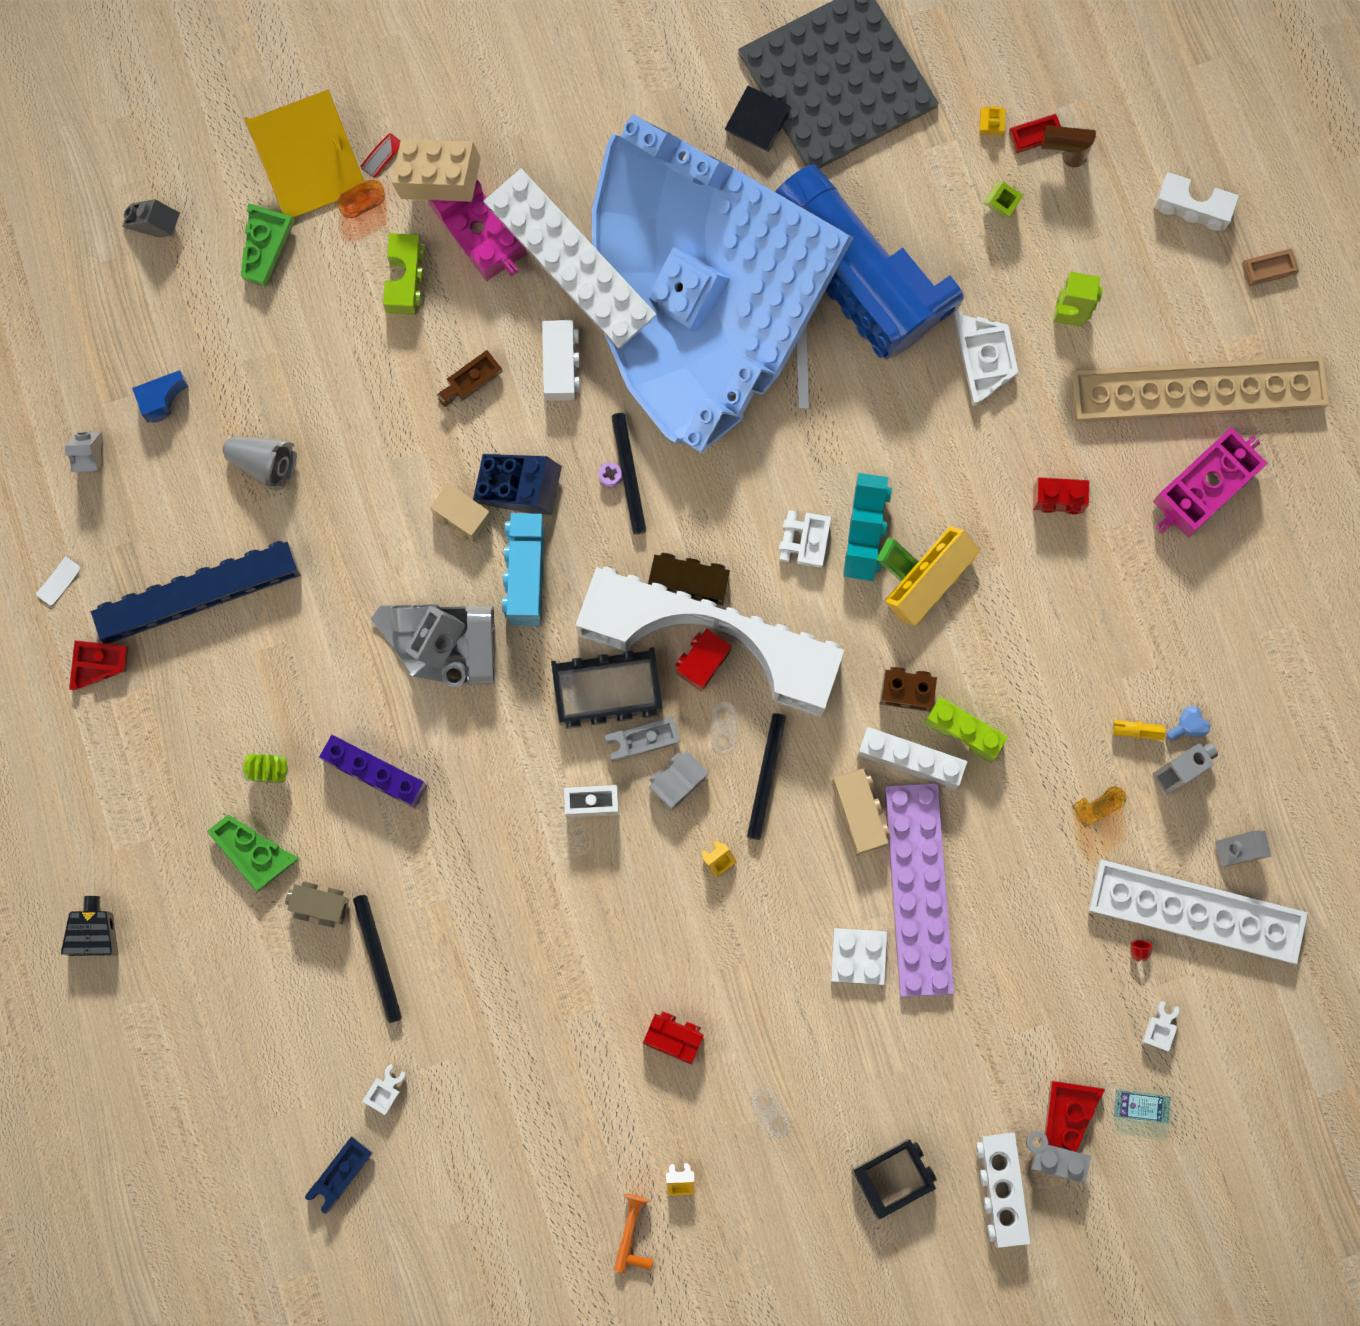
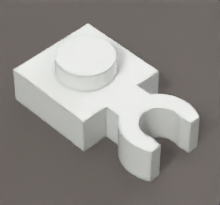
(1160, 1031)
(382, 1093)

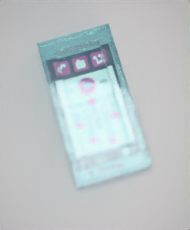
(1142, 1106)

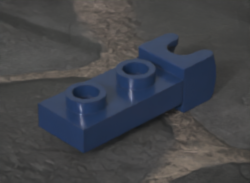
(340, 1173)

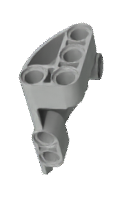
(471, 654)

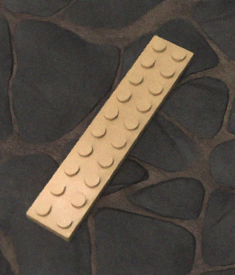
(1199, 389)

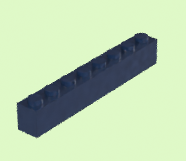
(195, 593)

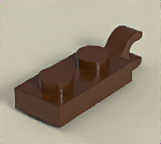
(470, 378)

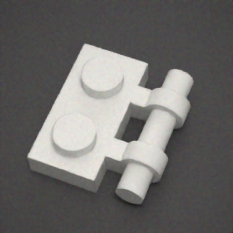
(813, 539)

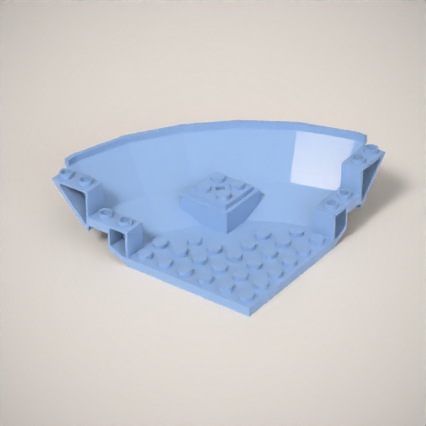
(746, 271)

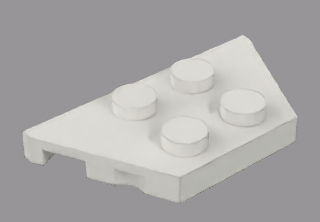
(985, 354)

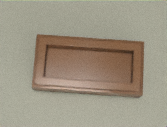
(1270, 267)

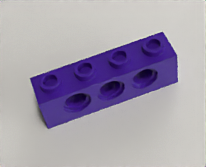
(373, 771)

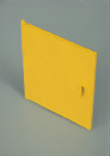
(305, 153)

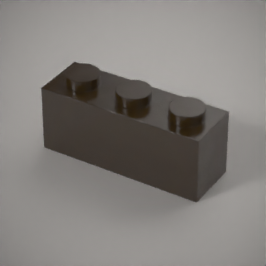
(690, 577)

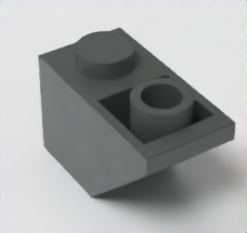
(151, 218)

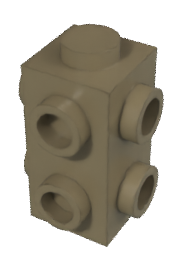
(309, 902)

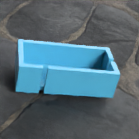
(525, 569)

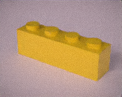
(932, 576)

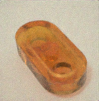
(360, 197)

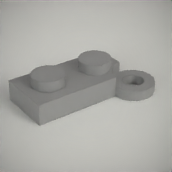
(1058, 1160)

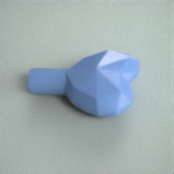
(1190, 724)

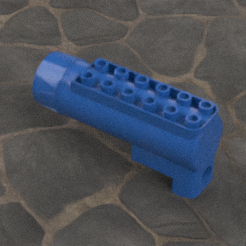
(879, 292)

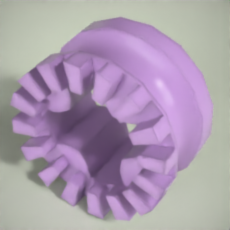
(606, 481)

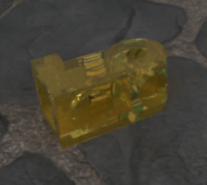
(1109, 802)

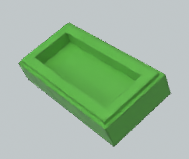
(896, 559)

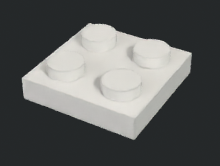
(858, 956)

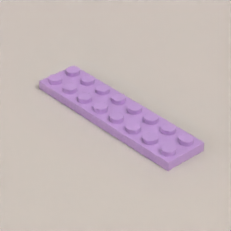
(919, 890)

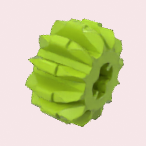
(265, 768)

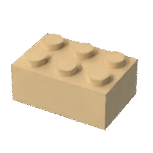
(436, 170)

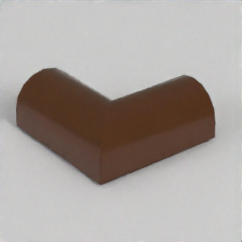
(1072, 142)

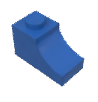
(157, 395)

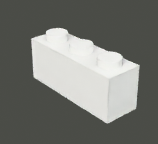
(560, 360)

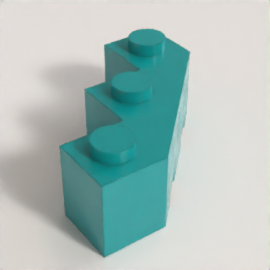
(866, 526)

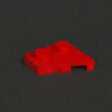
(96, 662)

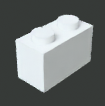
(591, 801)

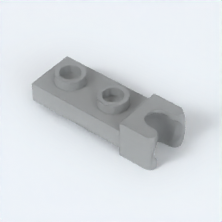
(643, 739)

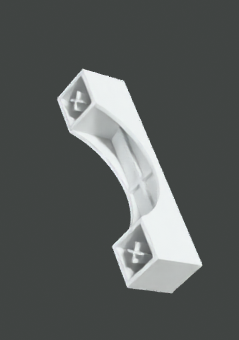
(625, 610)

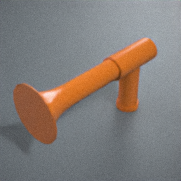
(624, 1257)

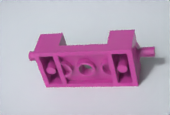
(489, 250)
(1191, 500)

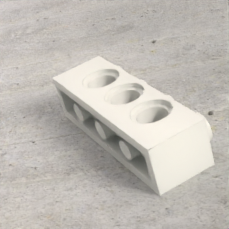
(1017, 1230)

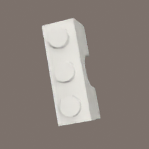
(1176, 200)

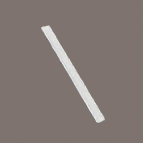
(802, 371)

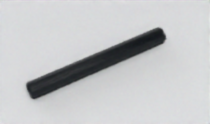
(628, 473)
(766, 776)
(377, 958)

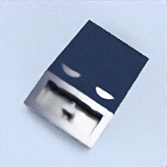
(518, 483)

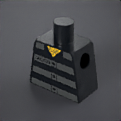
(90, 931)

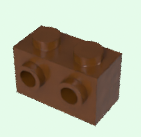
(908, 689)

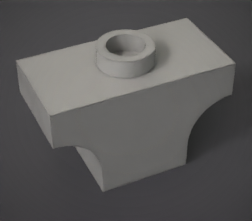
(85, 451)
(1243, 848)

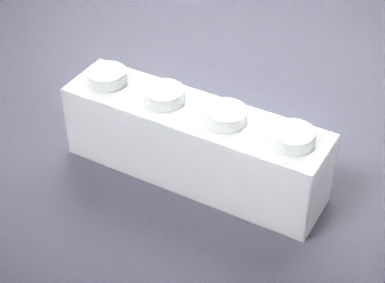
(912, 758)

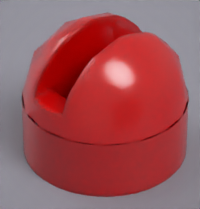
(1141, 950)

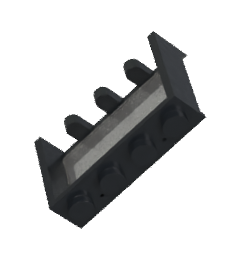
(607, 688)

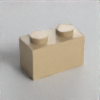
(460, 513)

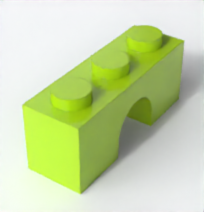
(403, 294)
(1078, 299)
(976, 734)

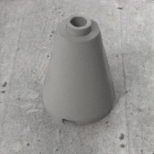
(263, 459)

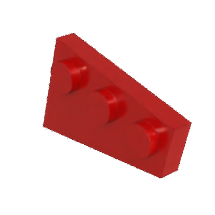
(1069, 1113)

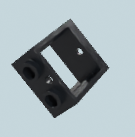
(926, 1174)

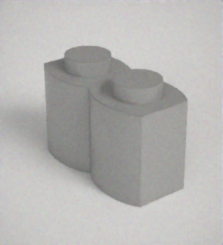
(678, 780)

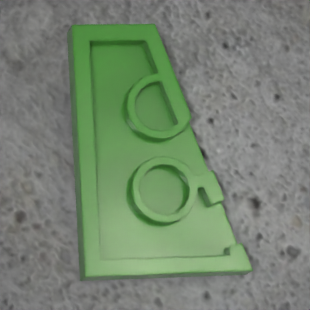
(264, 243)
(251, 854)

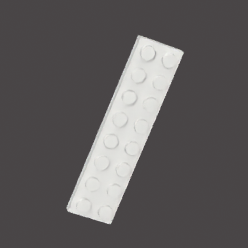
(570, 258)
(1198, 912)

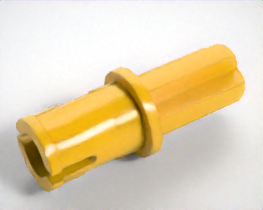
(1138, 730)

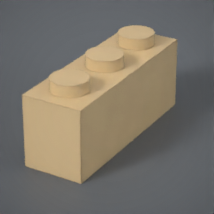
(861, 811)

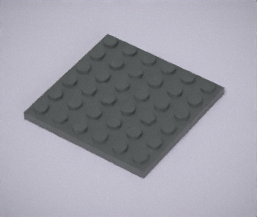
(841, 78)

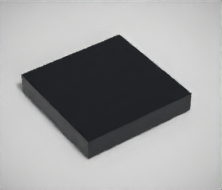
(758, 118)

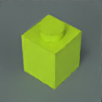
(1003, 199)

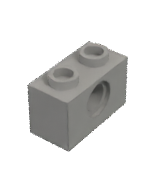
(426, 646)

